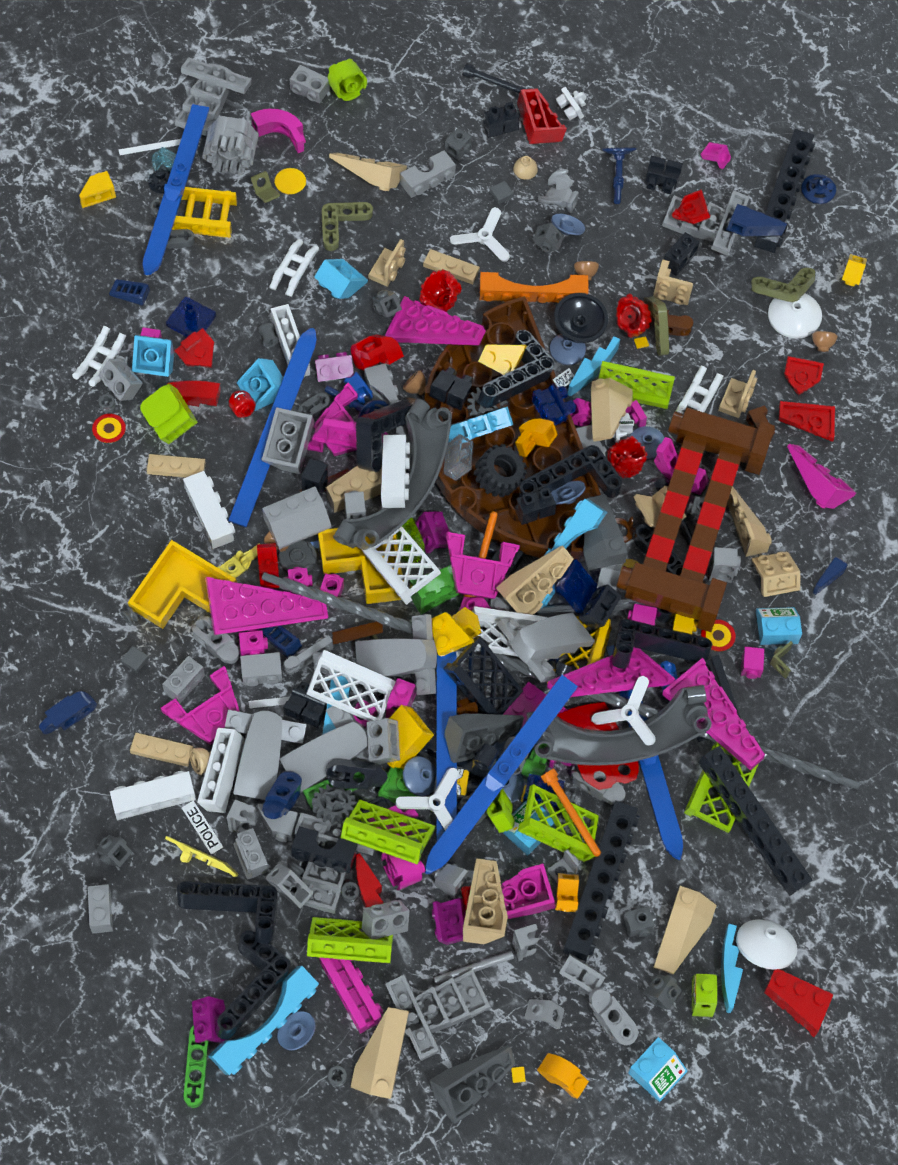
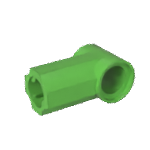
(535, 764)

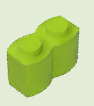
(501, 812)

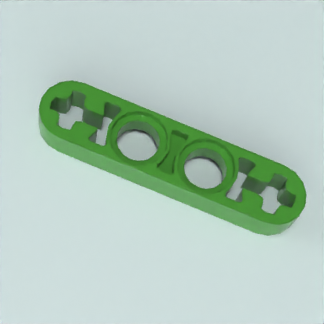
(193, 1065)

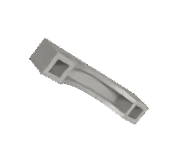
(380, 382)

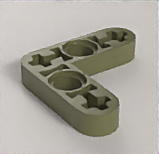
(338, 215)
(788, 292)
(659, 313)

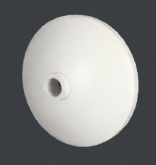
(793, 321)
(766, 944)

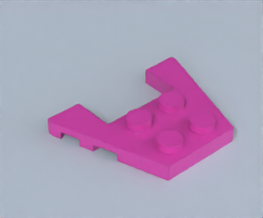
(337, 411)
(333, 432)
(477, 575)
(211, 714)

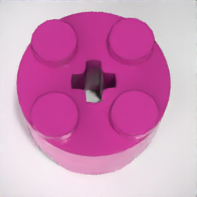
(402, 872)

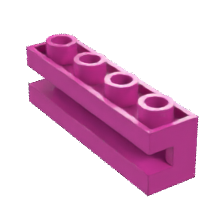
(352, 992)

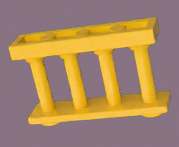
(204, 225)

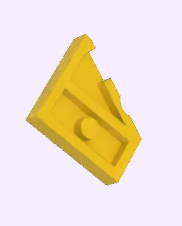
(502, 357)
(448, 634)

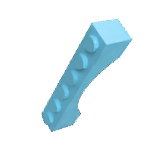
(586, 518)
(295, 989)

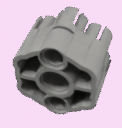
(230, 142)

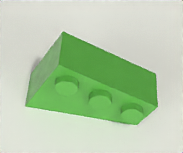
(435, 592)

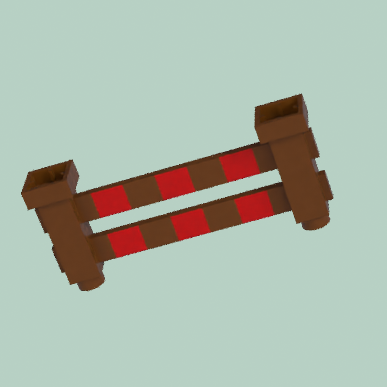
(687, 593)

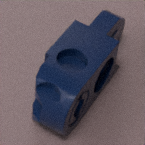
(68, 712)
(282, 795)

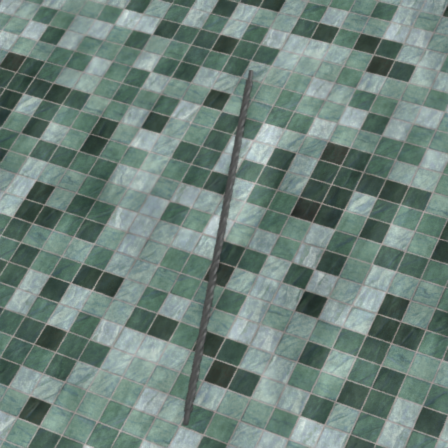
(517, 665)

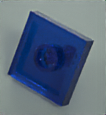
(190, 317)
(576, 586)

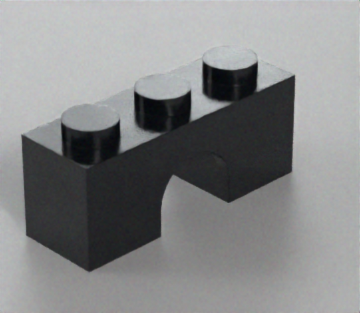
(339, 857)

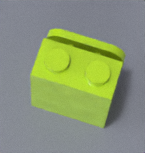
(168, 413)

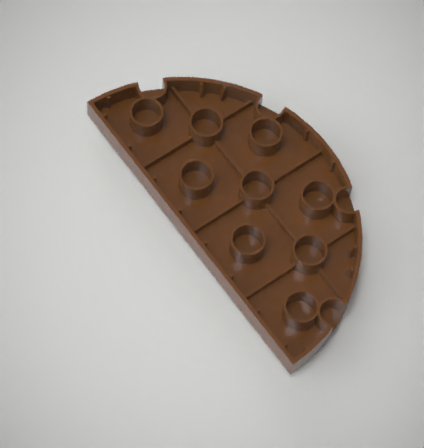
(465, 494)

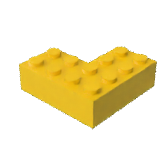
(341, 558)
(171, 579)

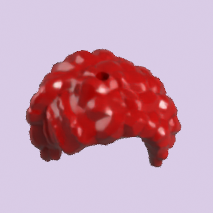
(440, 290)
(639, 314)
(627, 457)

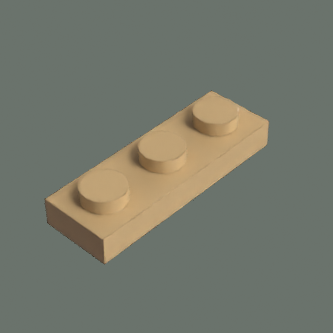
(460, 269)
(174, 465)
(161, 749)

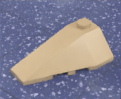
(380, 174)
(608, 405)
(749, 528)
(532, 583)
(486, 908)
(687, 923)
(379, 1062)

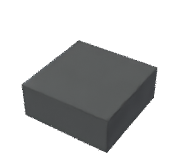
(501, 192)
(134, 659)

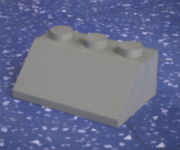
(288, 440)
(296, 517)

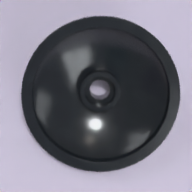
(582, 309)

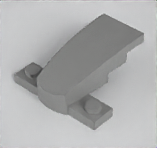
(210, 89)
(711, 229)
(545, 641)
(404, 656)
(344, 742)
(261, 749)
(324, 881)
(437, 1008)

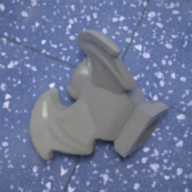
(562, 194)

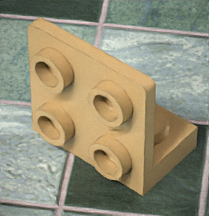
(387, 264)
(671, 288)
(737, 396)
(651, 506)
(777, 573)

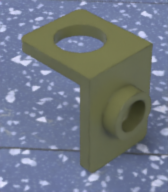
(265, 192)
(779, 653)

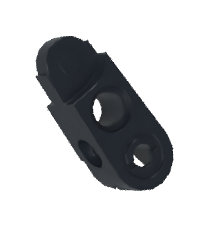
(372, 775)

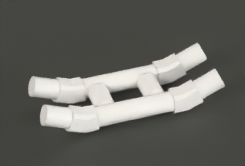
(296, 275)
(98, 347)
(694, 387)

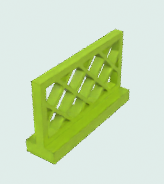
(643, 390)
(701, 791)
(557, 837)
(385, 839)
(343, 946)

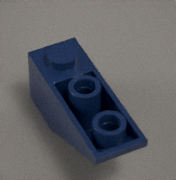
(753, 223)

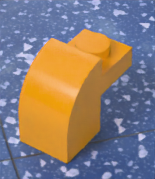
(533, 433)
(567, 892)
(563, 1073)

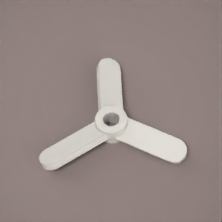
(489, 241)
(622, 714)
(427, 802)

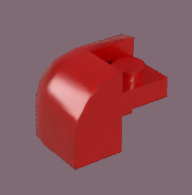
(374, 350)

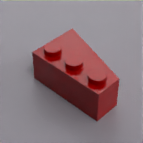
(538, 119)
(800, 999)

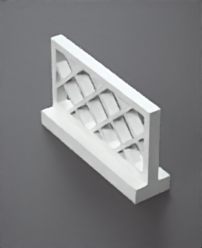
(391, 576)
(489, 619)
(352, 672)

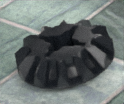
(154, 180)

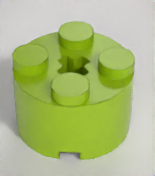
(346, 79)

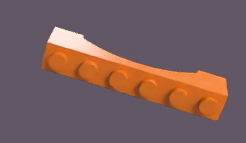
(499, 289)

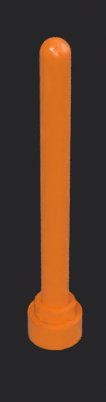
(486, 540)
(551, 779)

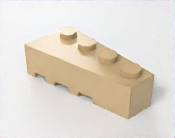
(354, 480)

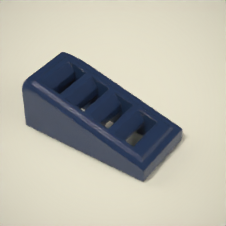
(131, 297)
(833, 571)
(289, 647)

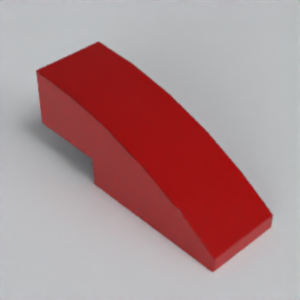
(198, 392)
(367, 883)

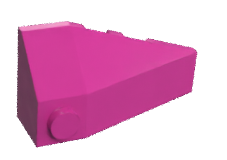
(822, 486)
(528, 892)

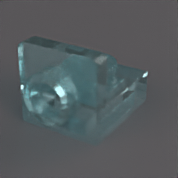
(163, 156)

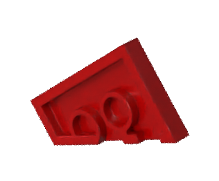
(809, 417)

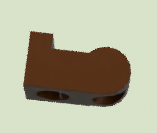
(679, 325)
(756, 416)

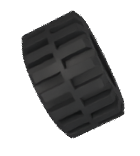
(506, 459)

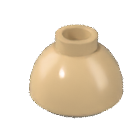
(525, 168)
(199, 760)

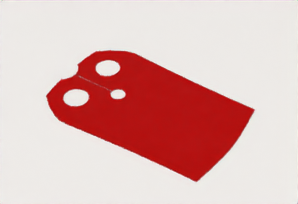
(582, 717)

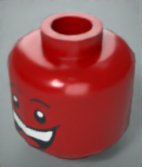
(242, 404)

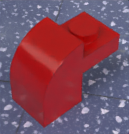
(267, 563)

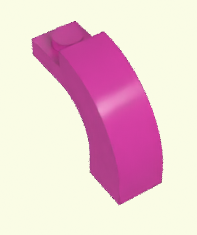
(279, 121)
(666, 462)

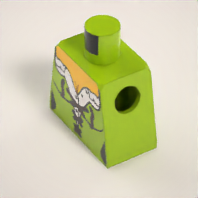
(704, 993)

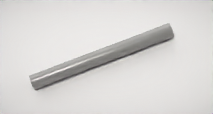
(476, 967)

